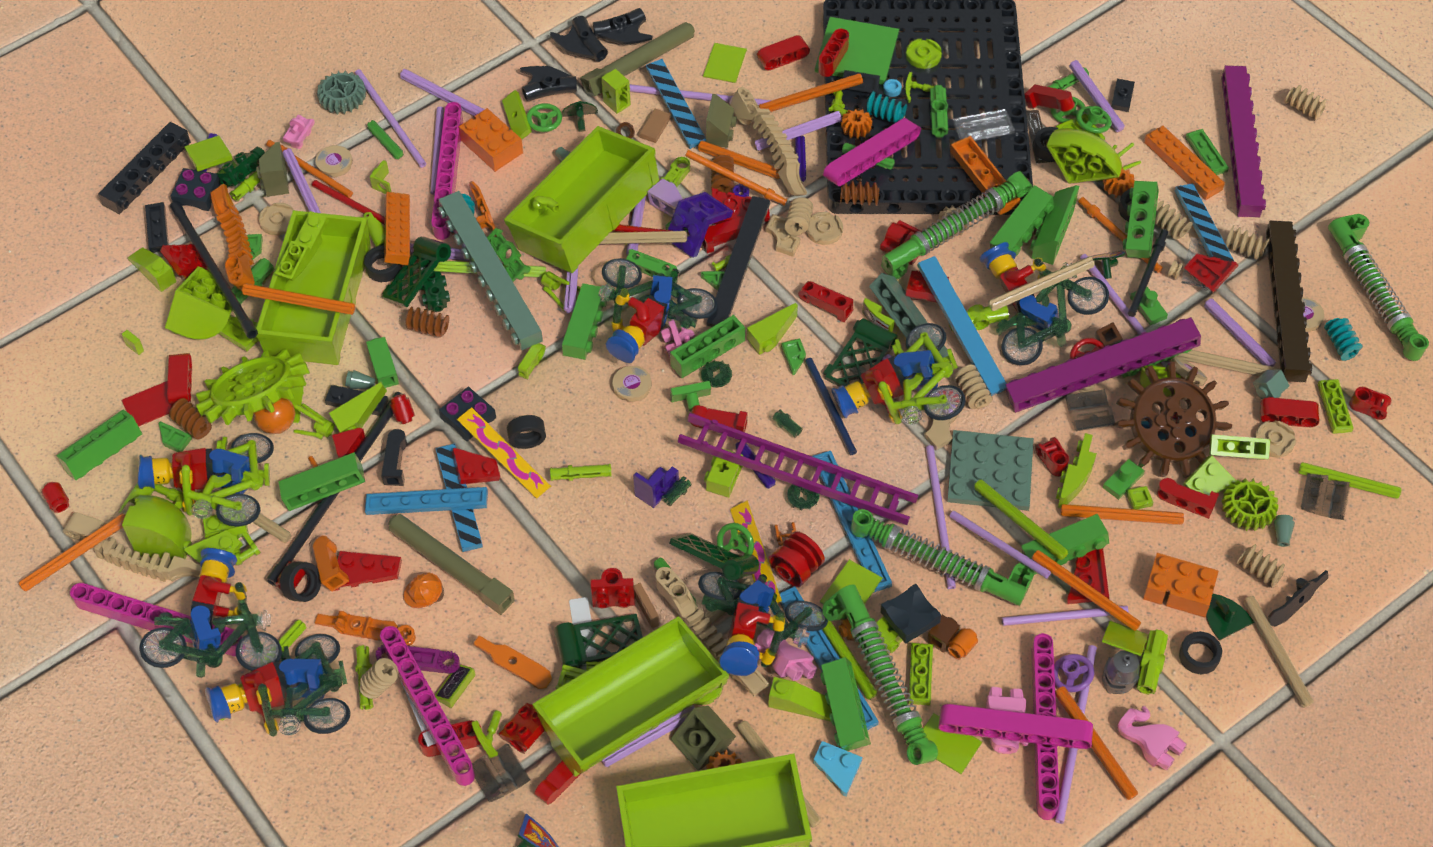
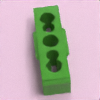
(650, 265)

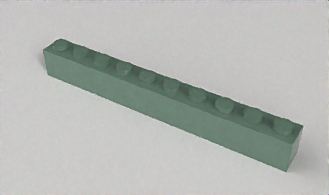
(490, 271)

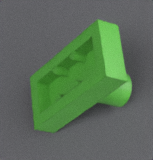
(1150, 307)
(691, 393)
(1123, 479)

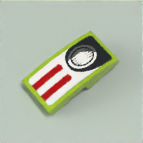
(873, 313)

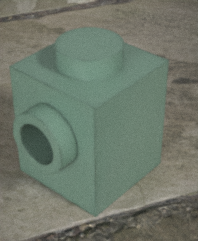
(1271, 384)

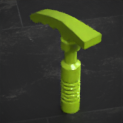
(913, 84)
(486, 741)

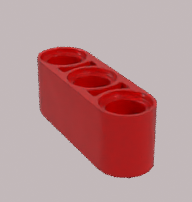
(783, 52)
(833, 52)
(179, 377)
(1290, 411)
(461, 729)

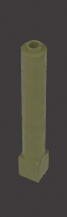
(641, 56)
(491, 591)

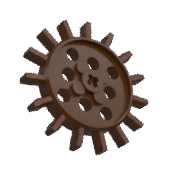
(1170, 408)

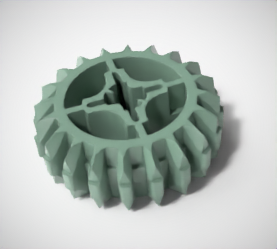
(341, 92)

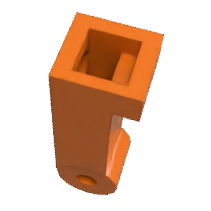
(327, 564)

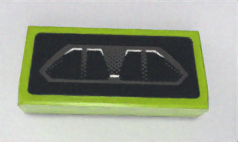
(455, 686)

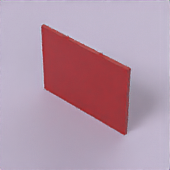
(148, 404)

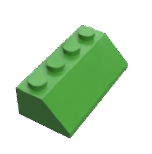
(1055, 225)

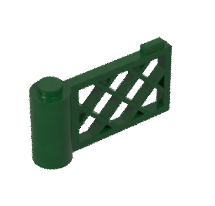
(427, 252)
(870, 335)
(732, 565)
(571, 641)

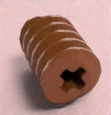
(719, 181)
(860, 193)
(427, 323)
(190, 419)

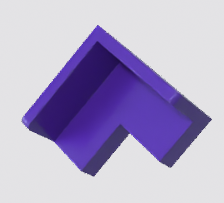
(656, 486)

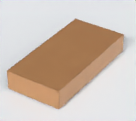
(655, 125)
(646, 605)

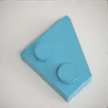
(837, 765)

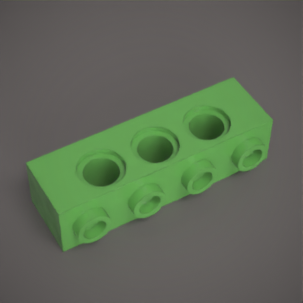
(1141, 246)
(707, 346)

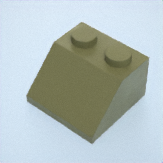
(720, 122)
(273, 172)
(702, 736)

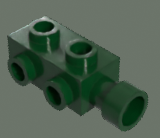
(239, 167)
(435, 294)

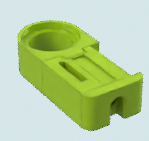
(677, 174)
(531, 359)

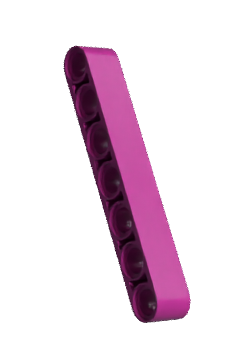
(871, 152)
(1016, 726)

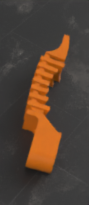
(239, 255)

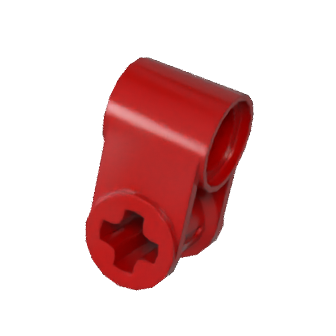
(1369, 401)
(1051, 454)

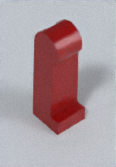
(1049, 98)
(722, 233)
(827, 299)
(730, 419)
(1187, 498)
(555, 783)

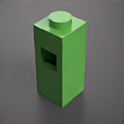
(382, 362)

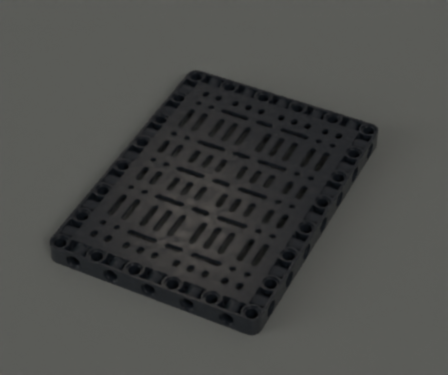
(933, 16)

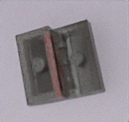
(1090, 410)
(1325, 496)
(500, 773)

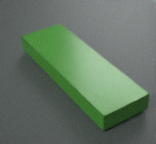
(1206, 151)

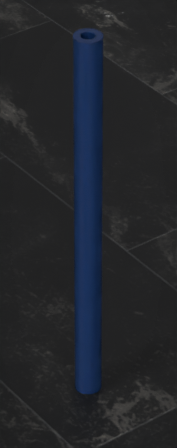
(831, 406)

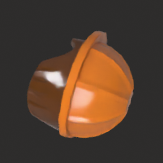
(424, 590)

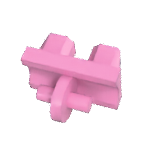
(298, 130)
(673, 333)

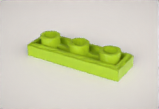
(516, 114)
(1335, 406)
(921, 683)

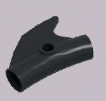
(623, 28)
(581, 40)
(547, 82)

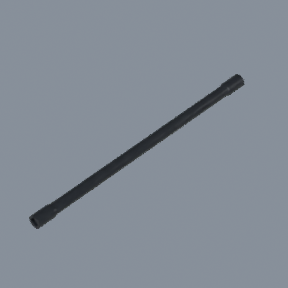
(246, 324)
(327, 501)

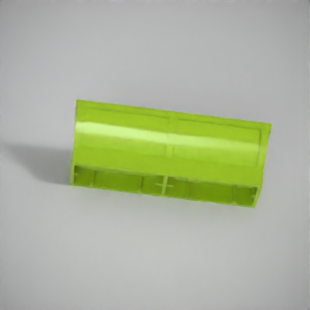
(628, 695)

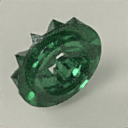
(721, 378)
(793, 497)

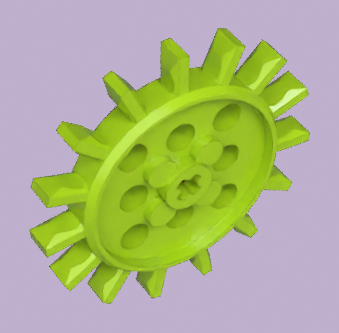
(252, 386)

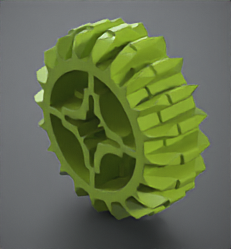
(1245, 509)

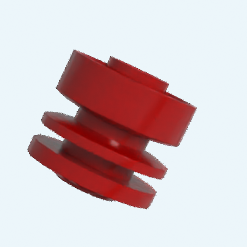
(796, 559)

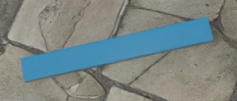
(962, 325)
(863, 547)
(823, 652)

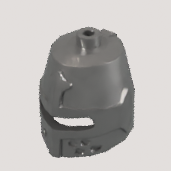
(1121, 672)

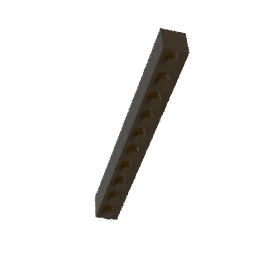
(1288, 302)

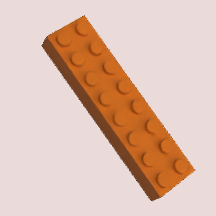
(1184, 162)
(980, 168)
(397, 228)

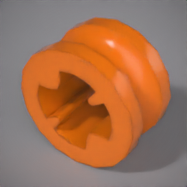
(411, 637)

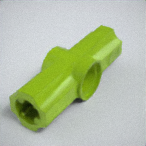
(983, 316)
(1152, 662)

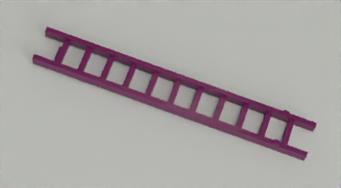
(793, 478)

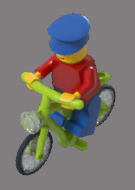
(900, 375)
(215, 469)

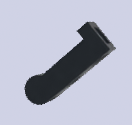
(391, 470)

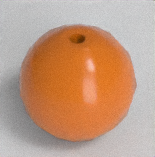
(277, 421)

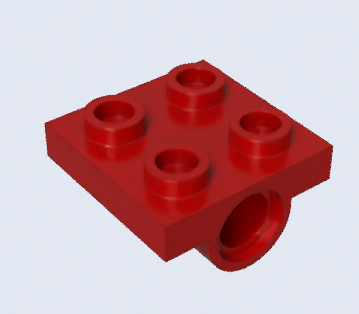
(897, 235)
(183, 258)
(918, 288)
(612, 590)
(523, 729)

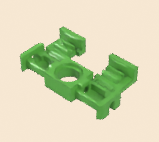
(501, 245)

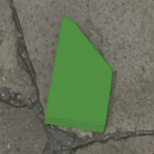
(255, 244)
(713, 277)
(794, 354)
(174, 438)

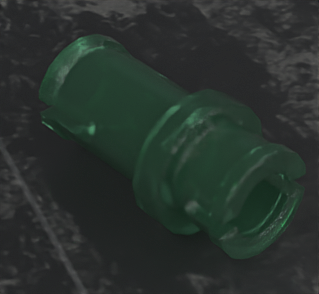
(785, 421)
(679, 488)

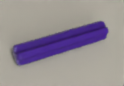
(800, 151)
(767, 480)

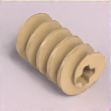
(1306, 102)
(798, 216)
(1171, 223)
(1246, 243)
(972, 387)
(1262, 565)
(378, 678)

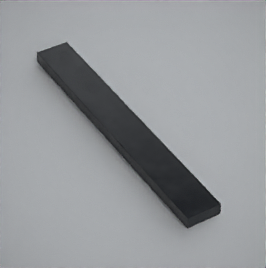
(739, 259)

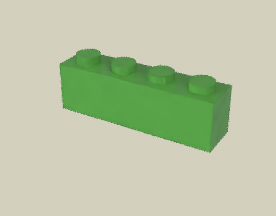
(1024, 219)
(583, 323)
(99, 444)
(321, 481)
(1076, 538)
(845, 704)

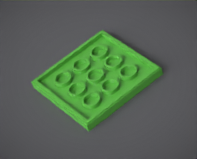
(868, 50)

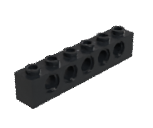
(144, 168)

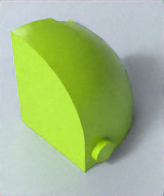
(1083, 156)
(198, 307)
(157, 527)

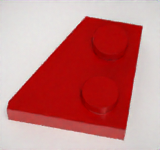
(1210, 271)
(474, 467)

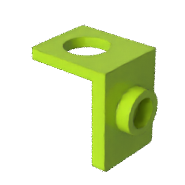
(378, 176)

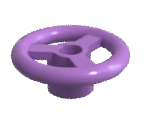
(1070, 662)

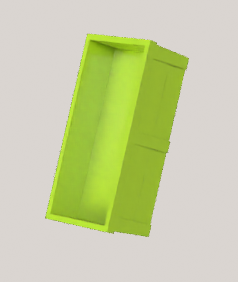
(596, 192)
(331, 274)
(719, 807)

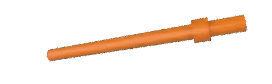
(315, 172)
(767, 193)
(1095, 212)

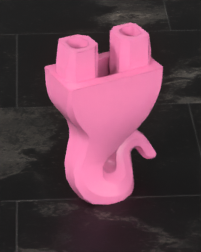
(788, 660)
(1014, 703)
(1153, 739)

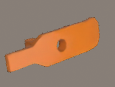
(485, 219)
(344, 622)
(524, 666)

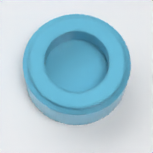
(892, 87)

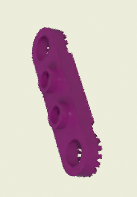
(429, 659)

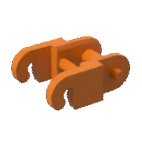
(779, 536)

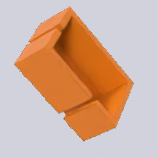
(491, 139)
(1187, 582)

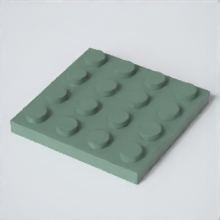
(996, 459)

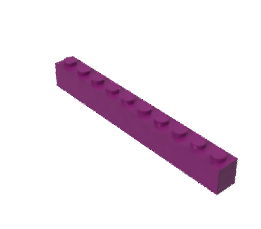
(1243, 142)
(1103, 364)

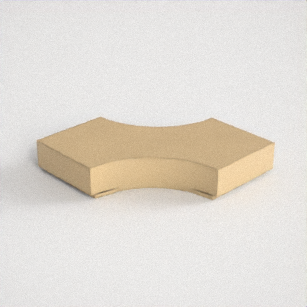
(786, 243)
(939, 433)

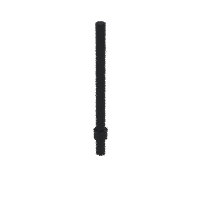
(1158, 247)

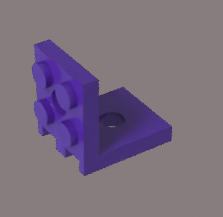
(696, 215)

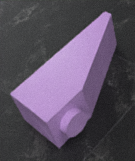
(664, 196)

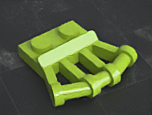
(213, 526)

